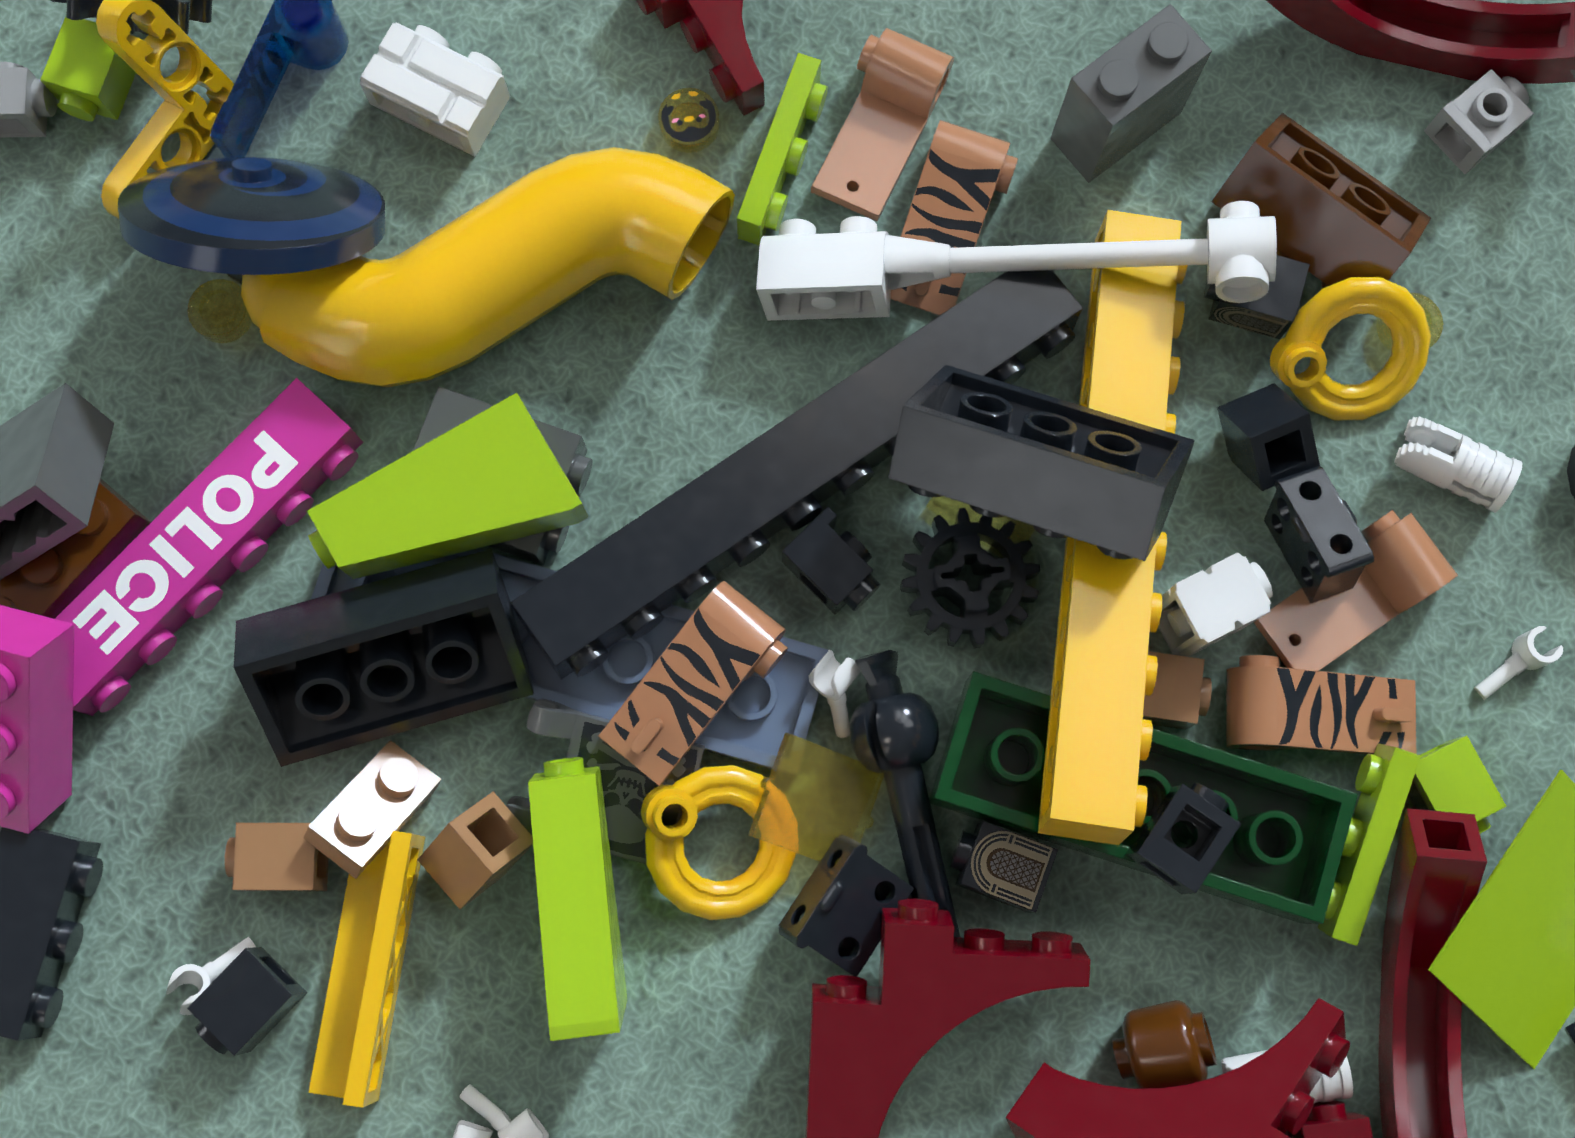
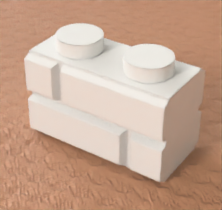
(436, 87)
(1214, 604)

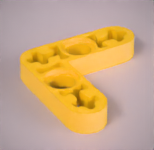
(182, 108)

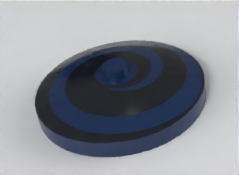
(251, 216)

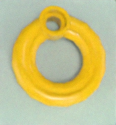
(1320, 314)
(666, 845)

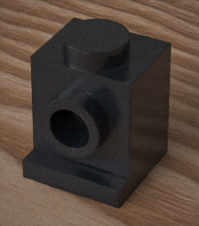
(831, 564)
(1211, 832)

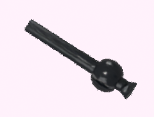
(895, 737)

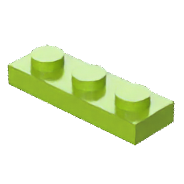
(782, 150)
(1384, 787)

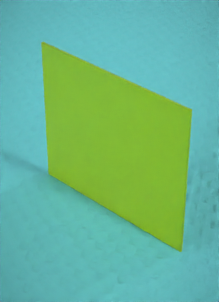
(1517, 939)

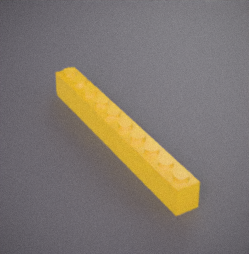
(1108, 601)

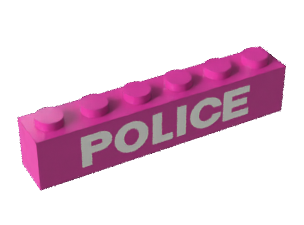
(202, 541)

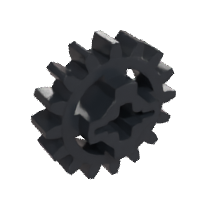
(967, 550)

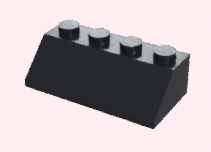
(1040, 461)
(382, 658)

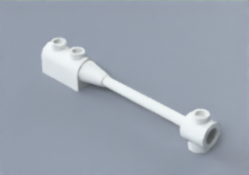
(856, 269)

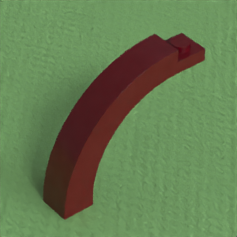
(1449, 35)
(1420, 1019)

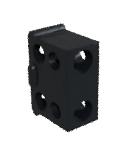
(1317, 534)
(844, 905)

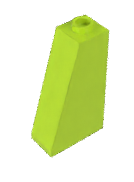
(450, 496)
(576, 901)

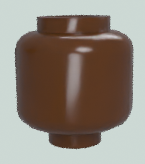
(1164, 1046)

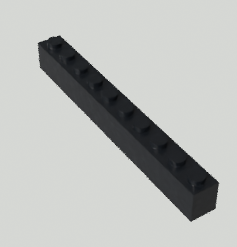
(784, 474)

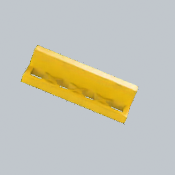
(365, 974)

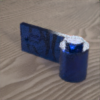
(293, 32)

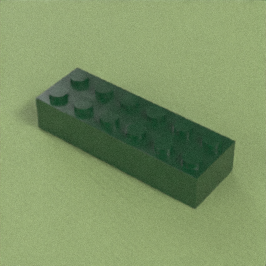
(1275, 862)

